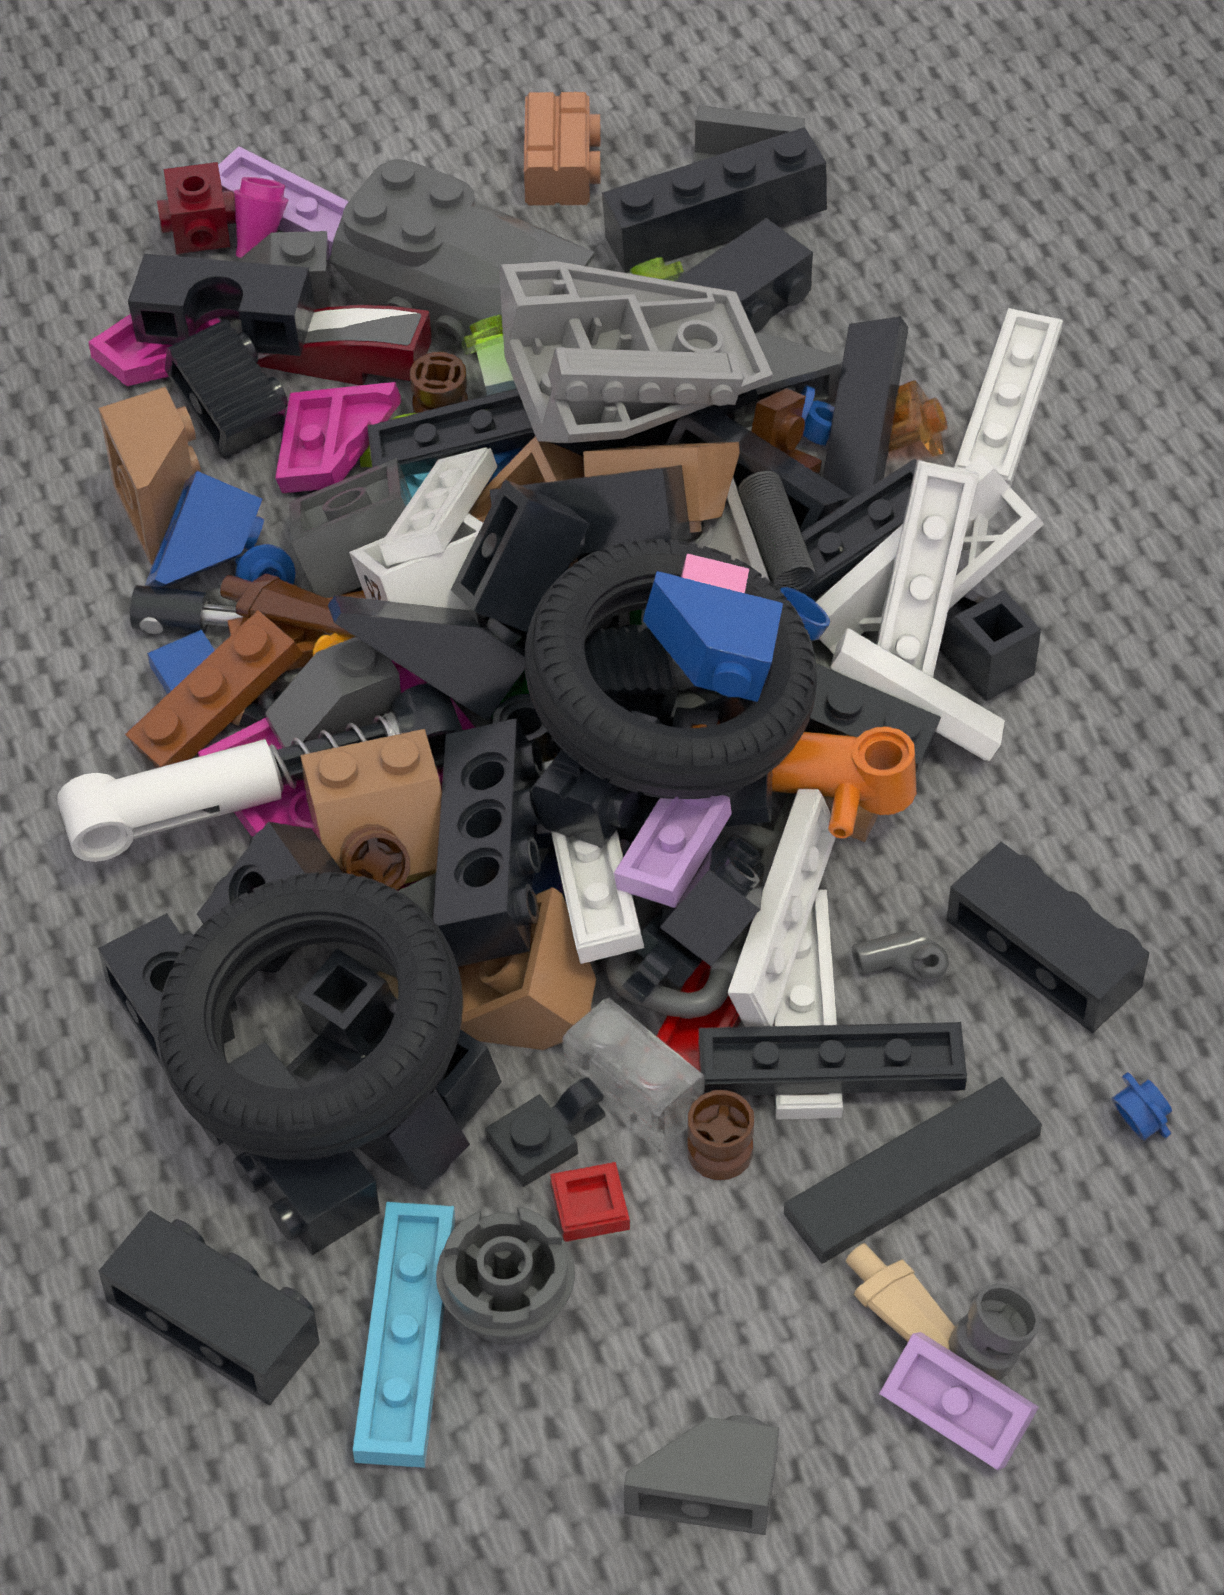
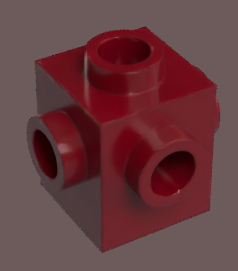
(196, 205)

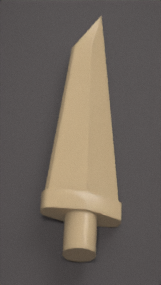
(898, 1297)

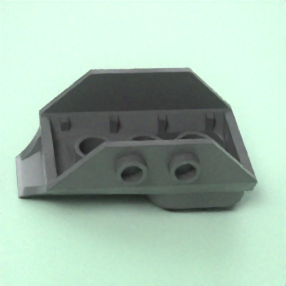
(429, 246)

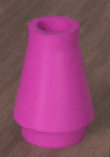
(257, 211)

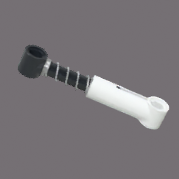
(108, 812)

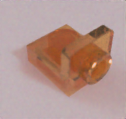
(917, 420)

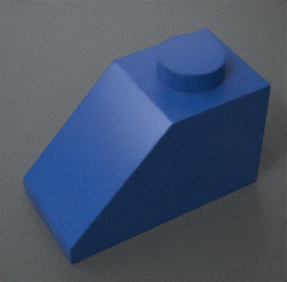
(205, 530)
(714, 633)

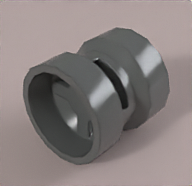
(995, 1329)

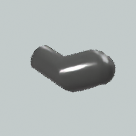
(904, 952)

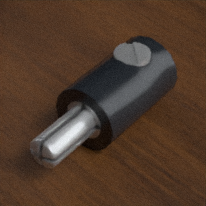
(176, 610)

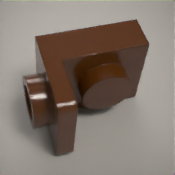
(781, 424)

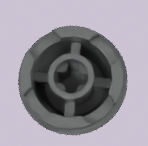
(505, 1275)

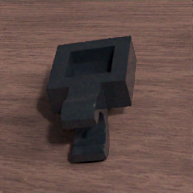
(661, 958)
(541, 1136)

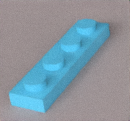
(403, 1338)

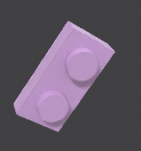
(671, 847)
(959, 1400)

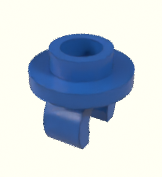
(817, 417)
(268, 560)

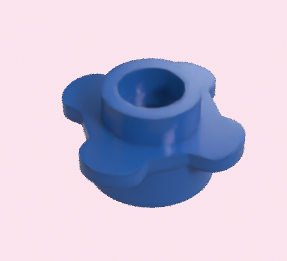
(1143, 1107)

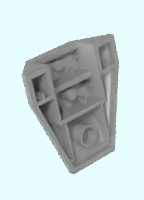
(612, 310)

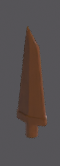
(280, 603)

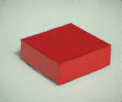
(589, 1202)

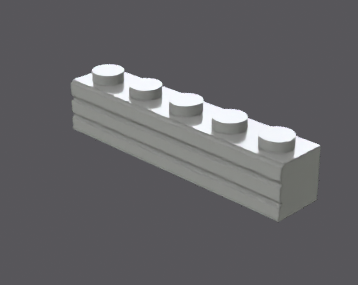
(645, 376)

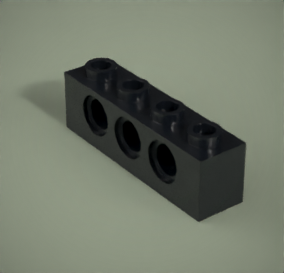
(488, 842)

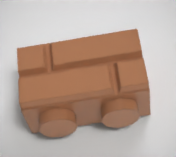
(558, 148)

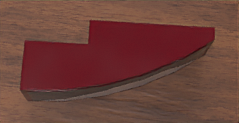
(358, 341)

